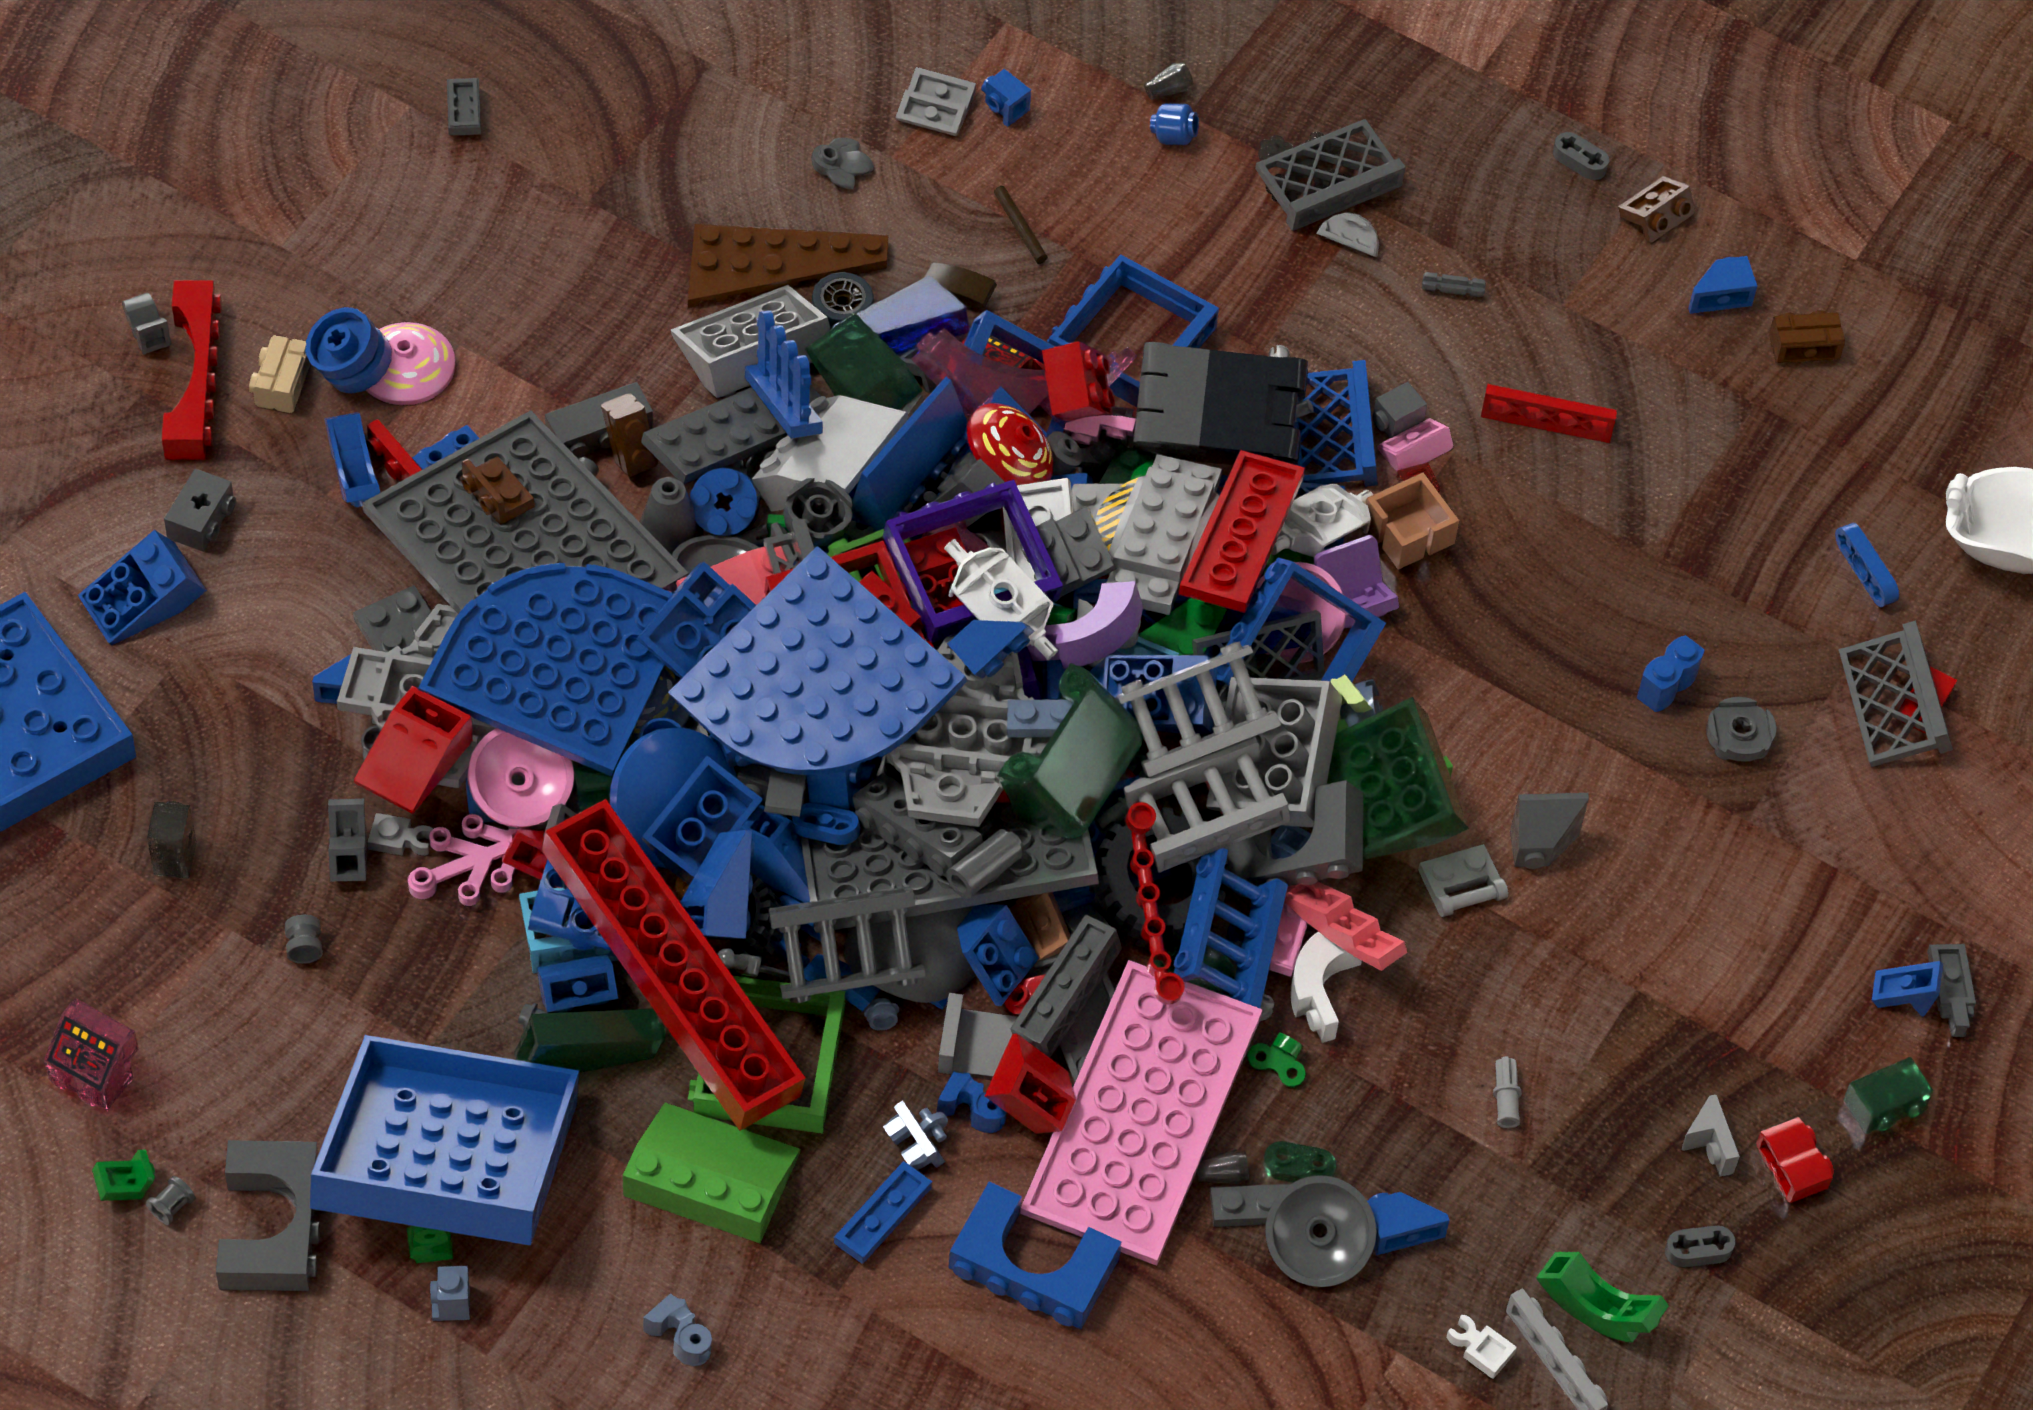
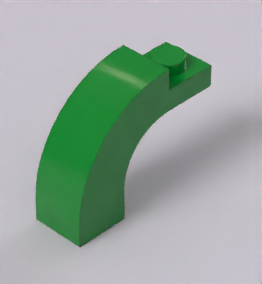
(1595, 1302)

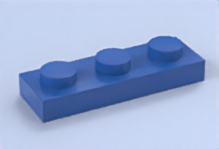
(883, 1212)

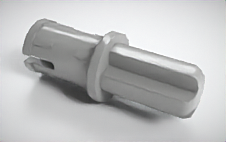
(1507, 1093)

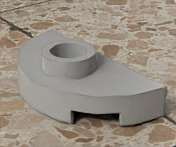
(1351, 231)

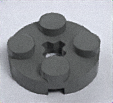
(1736, 746)

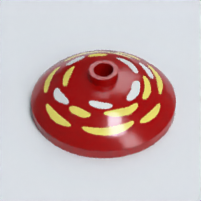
(1010, 444)

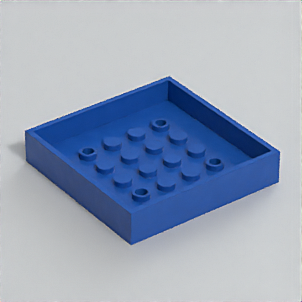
(40, 694)
(445, 1140)

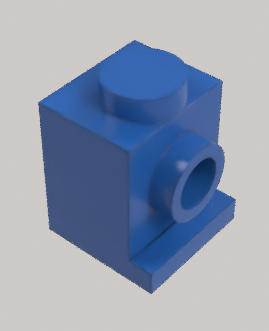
(1007, 96)

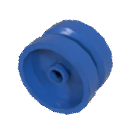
(348, 350)

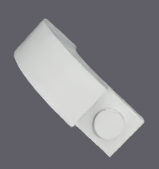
(1313, 967)

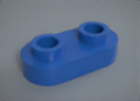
(827, 824)

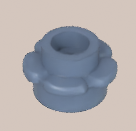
(882, 1014)

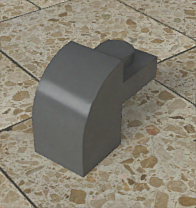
(347, 840)

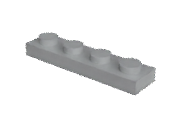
(1551, 1349)

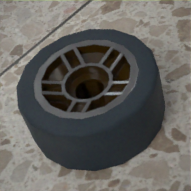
(838, 290)

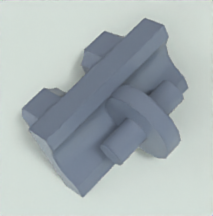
(906, 1124)

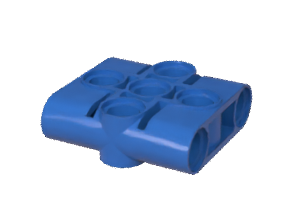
(552, 909)

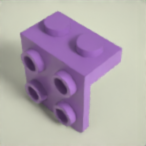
(1359, 575)

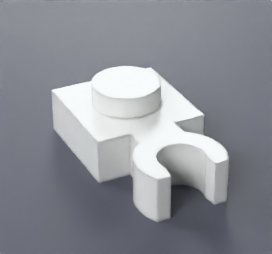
(1484, 1349)

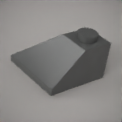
(1545, 826)

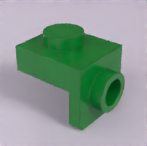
(124, 1178)

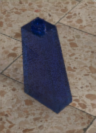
(913, 313)

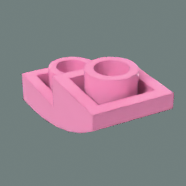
(1089, 428)

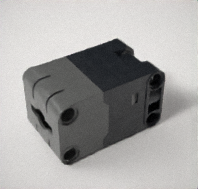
(1218, 403)

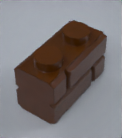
(1806, 337)
(625, 426)

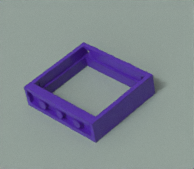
(962, 507)

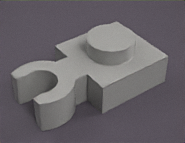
(394, 833)

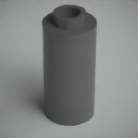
(985, 863)

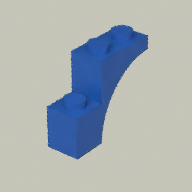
(351, 458)

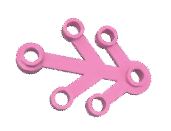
(475, 857)

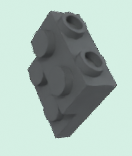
(1075, 549)

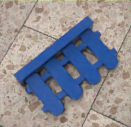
(783, 379)

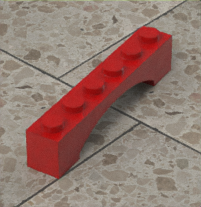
(186, 426)

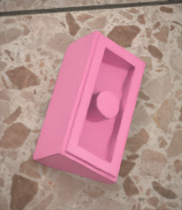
(1417, 445)

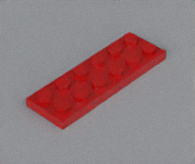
(1242, 531)

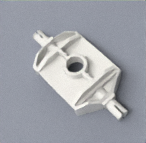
(1322, 519)
(993, 569)

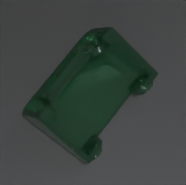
(1079, 763)

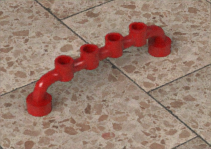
(1169, 985)

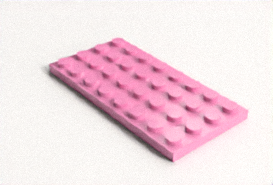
(1142, 1114)

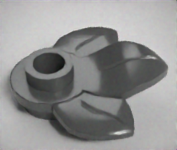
(841, 161)

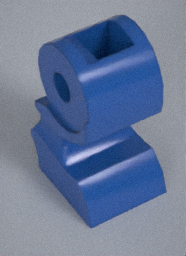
(964, 1089)

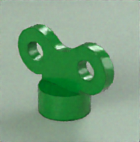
(1280, 1058)

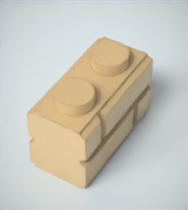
(280, 374)

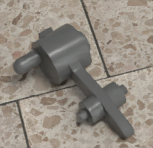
(1069, 455)

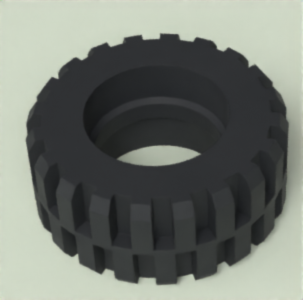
(1117, 895)

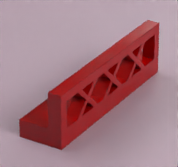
(1548, 413)

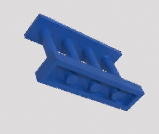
(1259, 930)

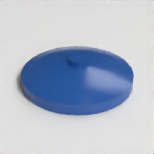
(654, 773)

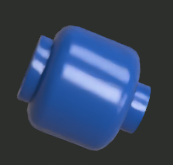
(1175, 124)

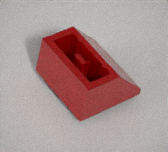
(1077, 381)
(1032, 1087)

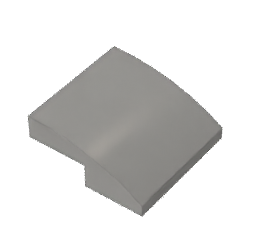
(936, 101)

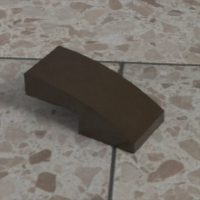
(966, 285)

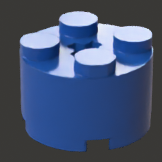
(743, 507)

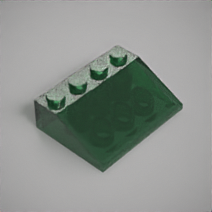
(1402, 780)

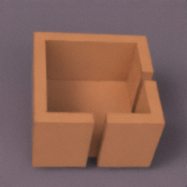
(1411, 520)

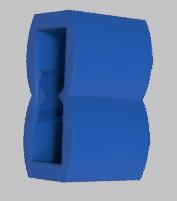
(1670, 673)

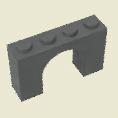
(1330, 852)
(285, 1259)

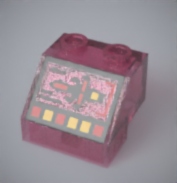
(91, 1055)

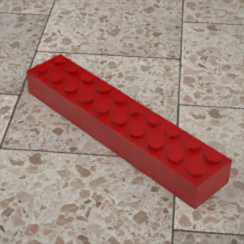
(673, 964)

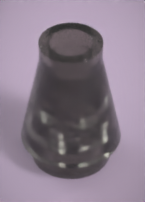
(1170, 81)
(1224, 1168)

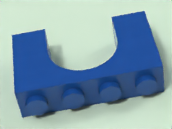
(1063, 1294)

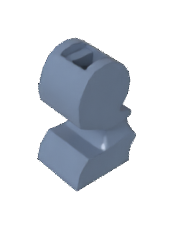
(691, 1340)

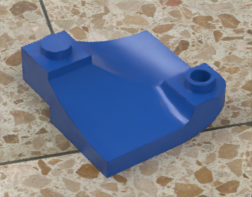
(695, 619)

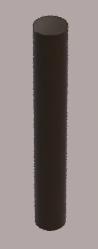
(1020, 224)

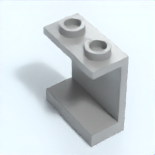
(973, 1040)

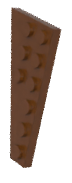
(763, 259)

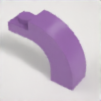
(1099, 631)

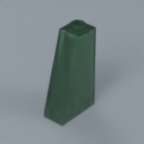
(591, 1038)

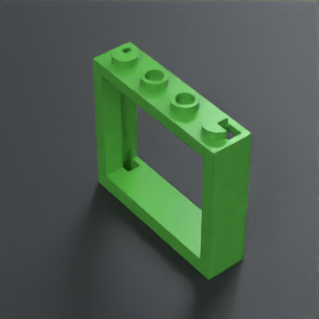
(768, 995)

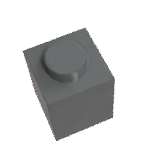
(1399, 410)

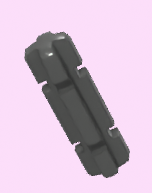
(1453, 284)

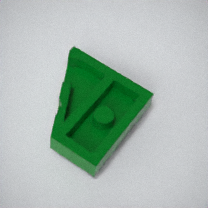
(1187, 622)

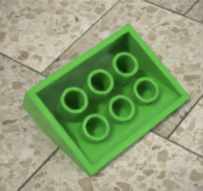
(709, 1172)

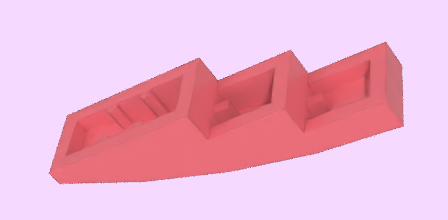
(1342, 924)

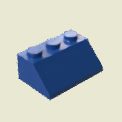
(703, 807)

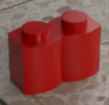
(1795, 1160)

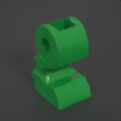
(429, 1244)

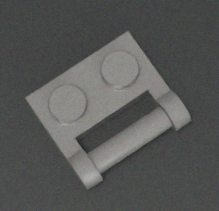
(1460, 872)

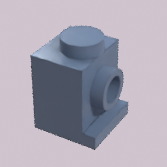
(451, 1294)

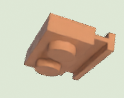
(1041, 923)

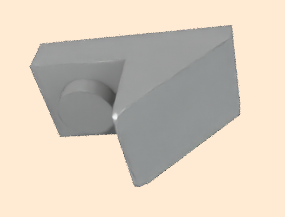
(1713, 1132)

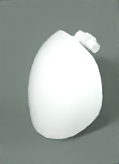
(1994, 517)

